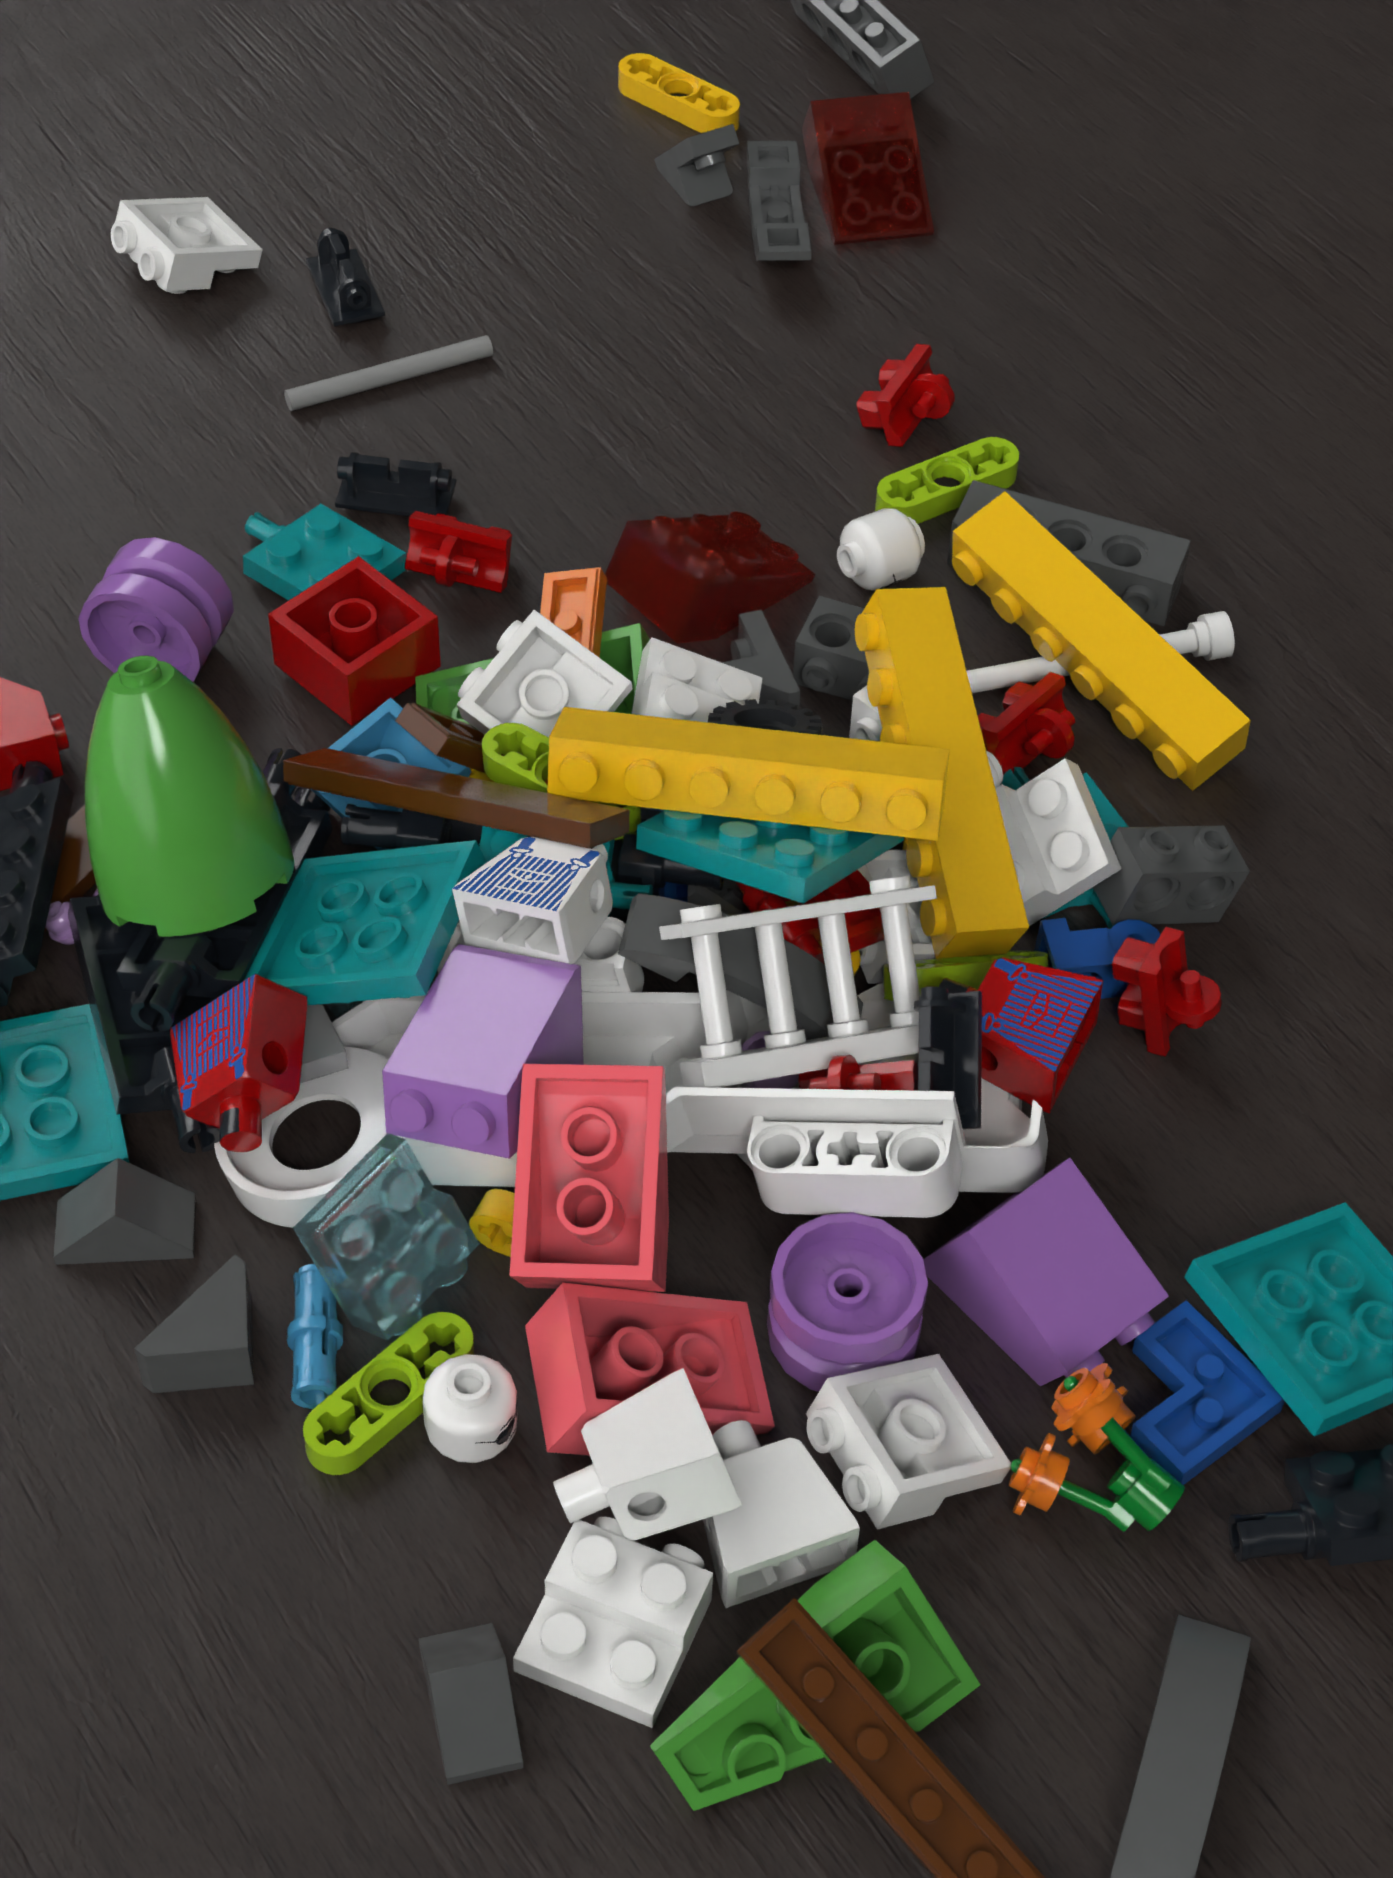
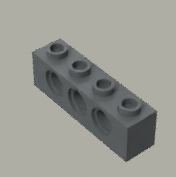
(870, 43)
(1132, 560)

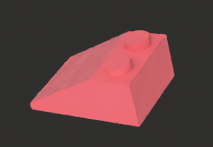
(591, 1178)
(610, 1343)

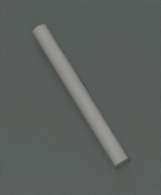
(388, 373)

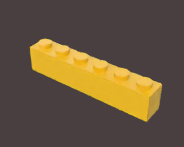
(1099, 641)
(927, 701)
(748, 773)

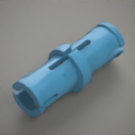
(313, 1338)

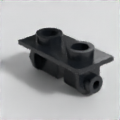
(343, 280)
(374, 488)
(952, 1048)

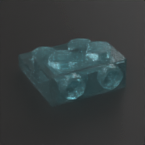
(386, 1239)

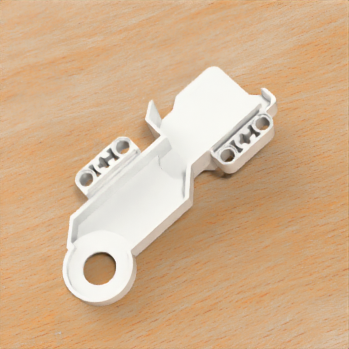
(805, 1146)

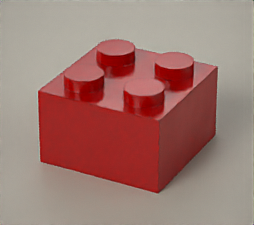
(354, 640)

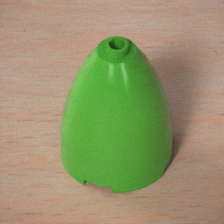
(177, 807)

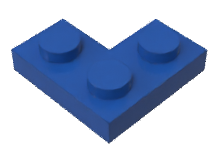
(1215, 1395)

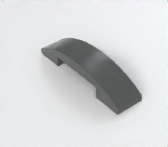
(776, 201)
(739, 956)
(1183, 1753)

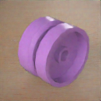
(157, 604)
(845, 1298)

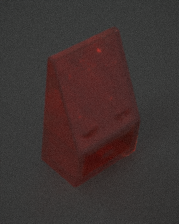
(867, 168)
(702, 572)

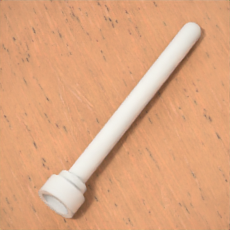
(1208, 637)

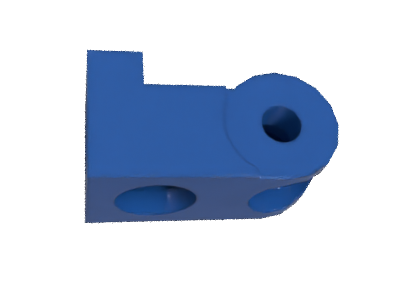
(1091, 950)

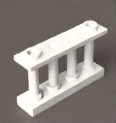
(786, 1046)

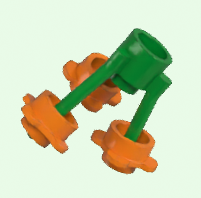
(1098, 1417)

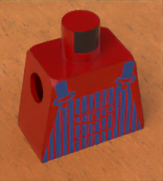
(1033, 1026)
(241, 1059)

